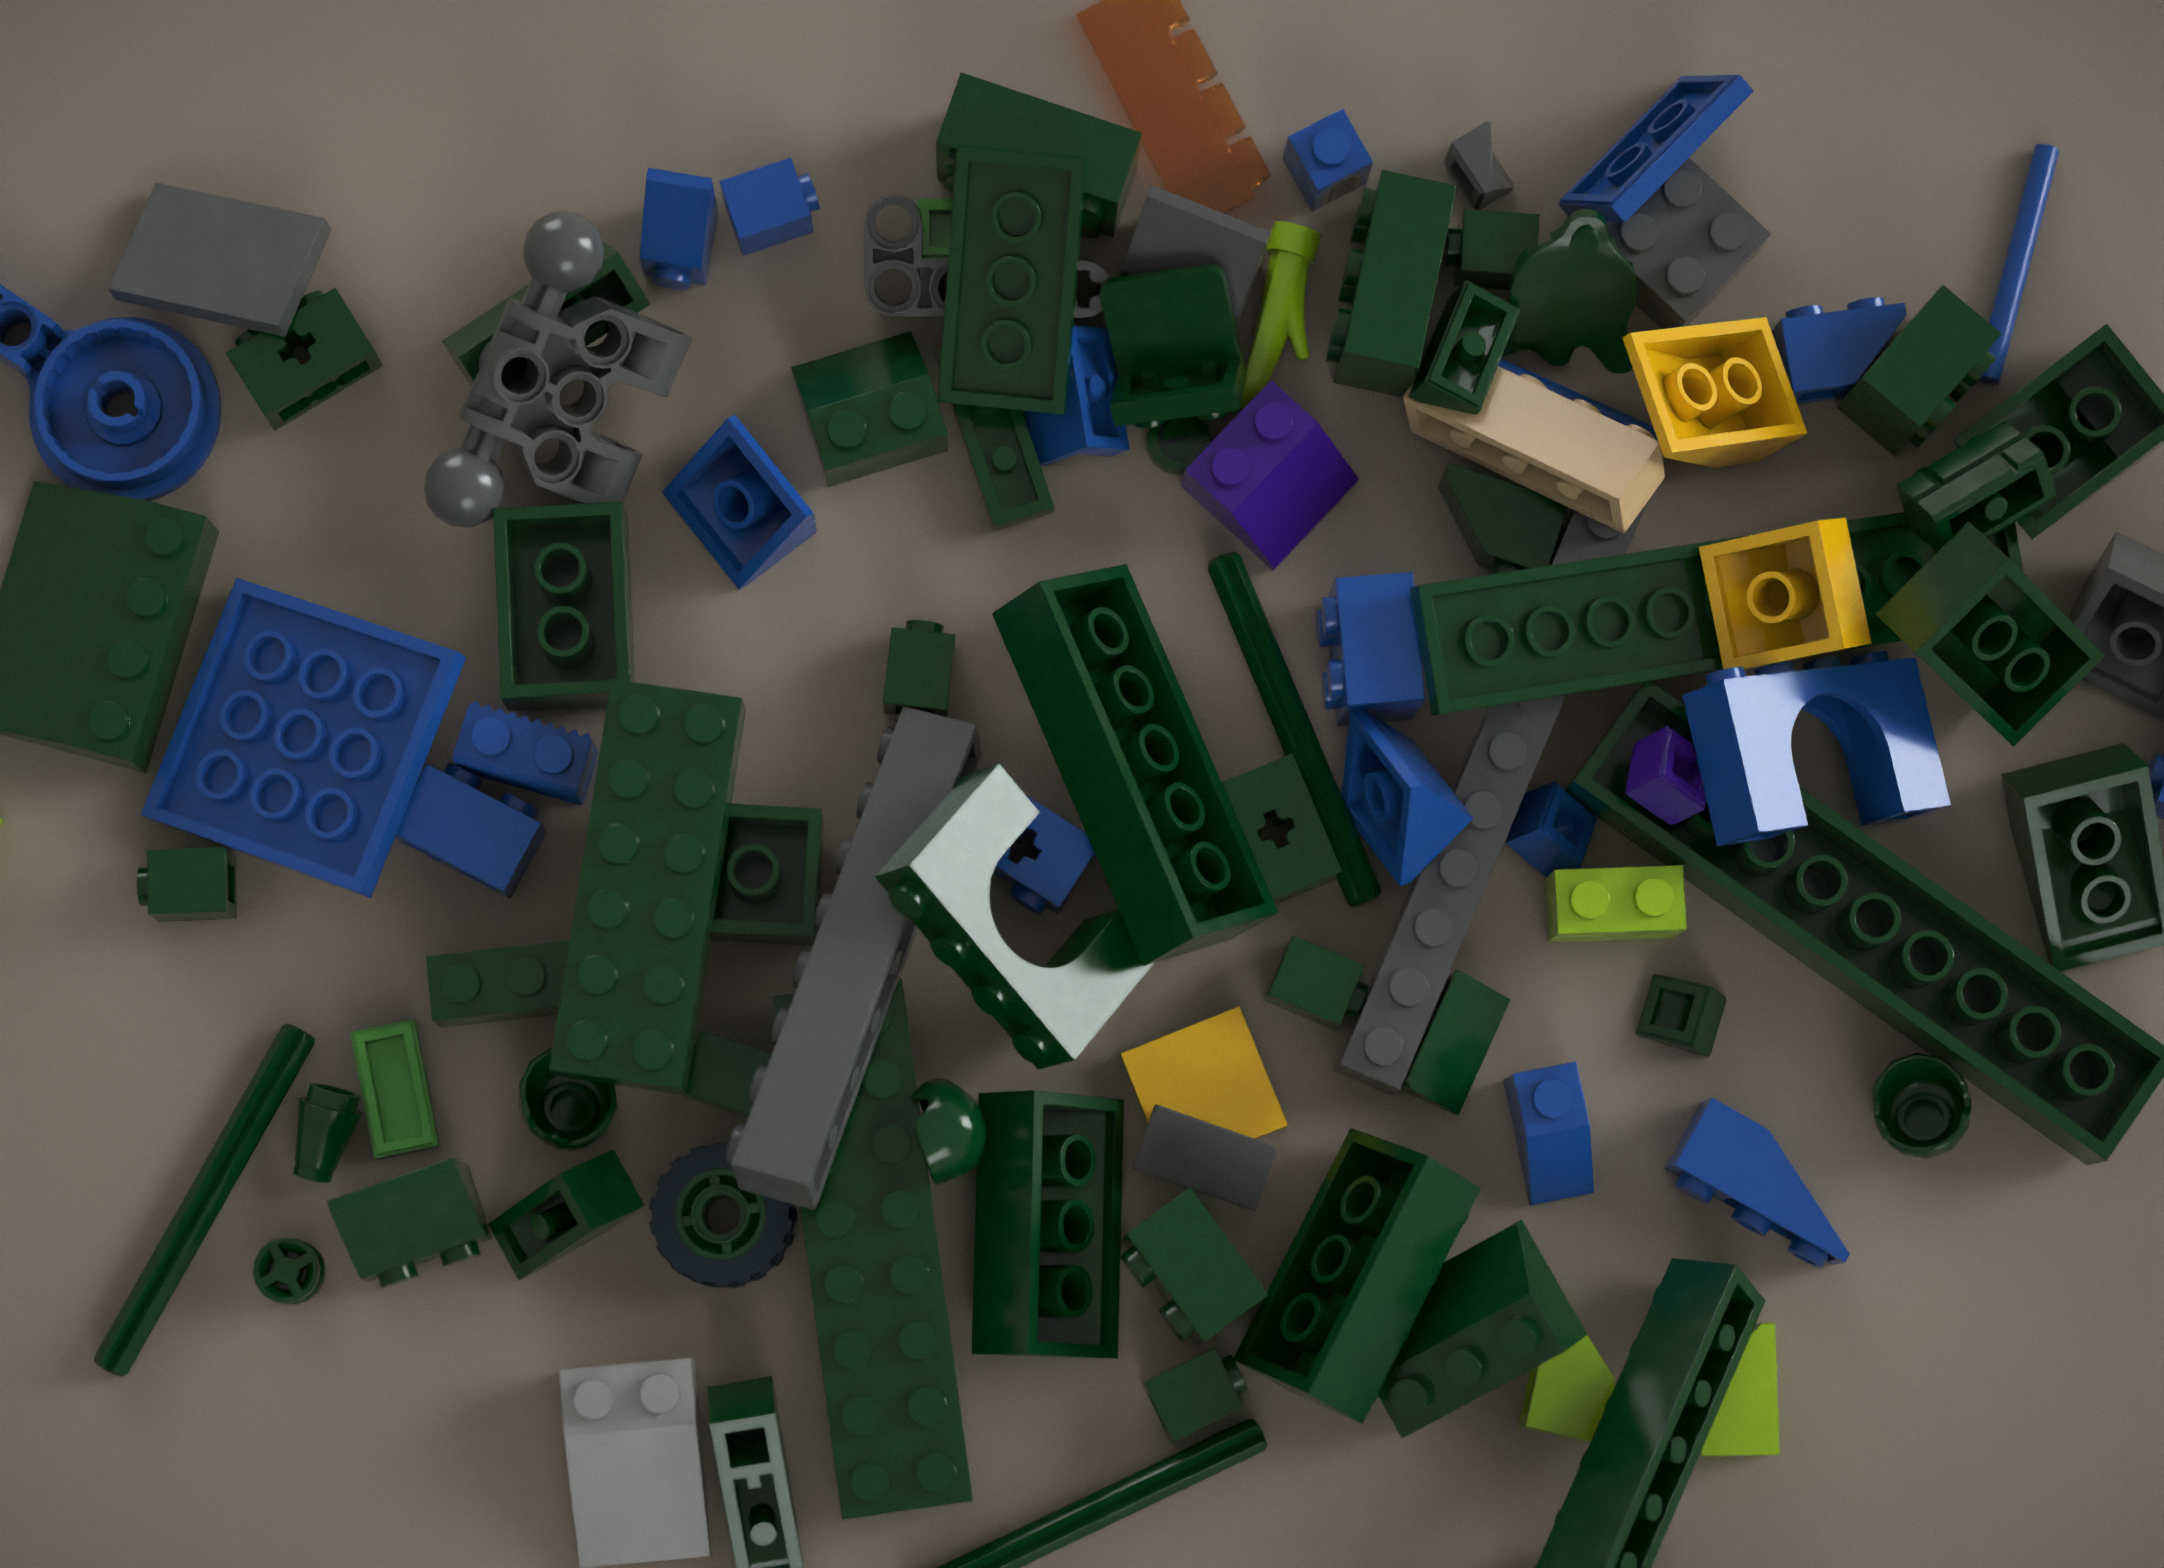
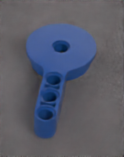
(79, 373)

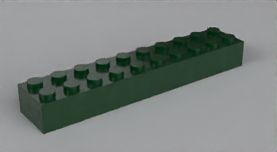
(1900, 950)

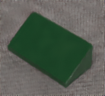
(1464, 350)
(1455, 1042)

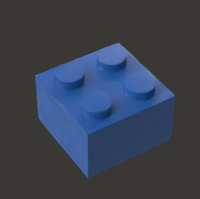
(1371, 647)

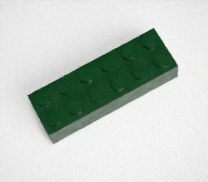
(1134, 763)
(648, 887)

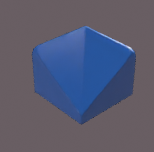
(1551, 829)

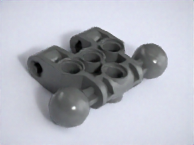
(561, 255)

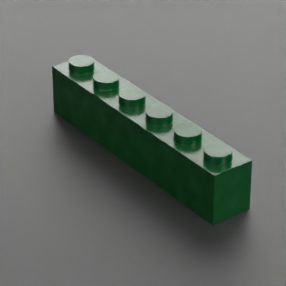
(1656, 1419)

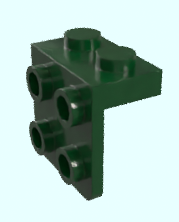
(1173, 346)

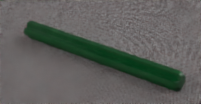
(1292, 722)
(204, 1200)
(1118, 1499)

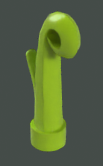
(1282, 303)

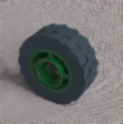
(684, 1230)

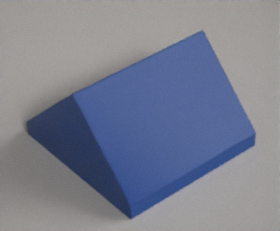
(740, 504)
(1397, 797)

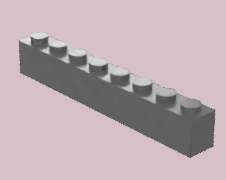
(849, 972)

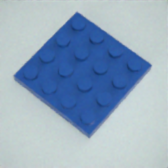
(303, 737)

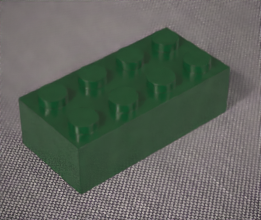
(1357, 1274)

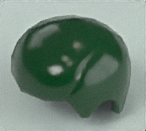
(1921, 1105)
(562, 1109)
(949, 1129)

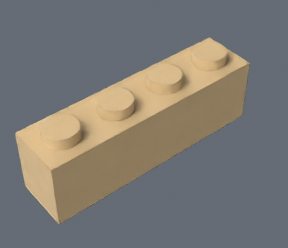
(1551, 447)

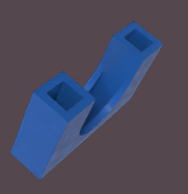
(1871, 707)

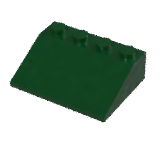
(97, 620)

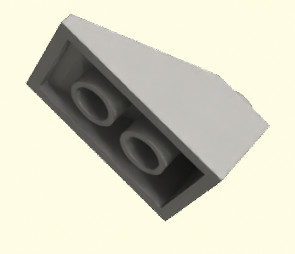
(635, 1462)

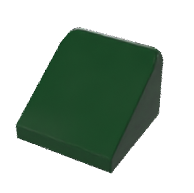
(1681, 1014)

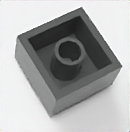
(1686, 245)

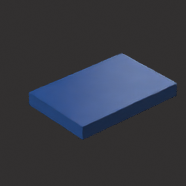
(1656, 146)

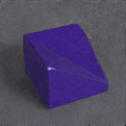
(1666, 776)

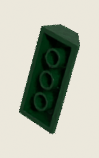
(1048, 1226)

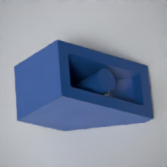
(677, 228)
(1551, 1132)

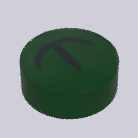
(1177, 443)

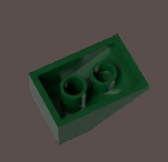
(2090, 419)
(2090, 854)

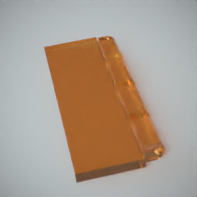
(1161, 95)

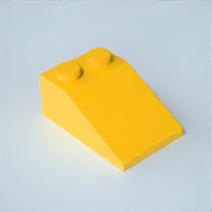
(1716, 391)

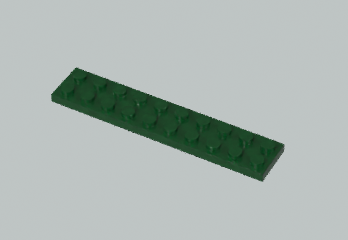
(1616, 618)

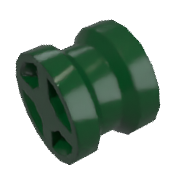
(273, 1266)

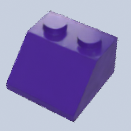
(1270, 475)

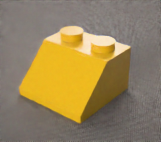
(1785, 594)

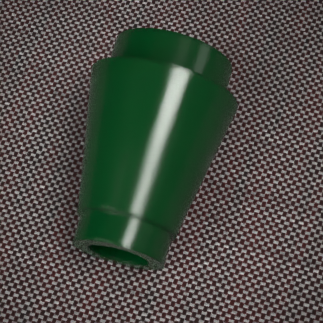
(324, 1130)

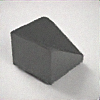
(1477, 168)

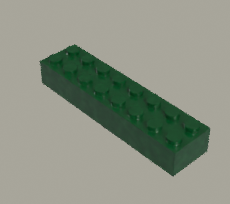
(885, 1300)

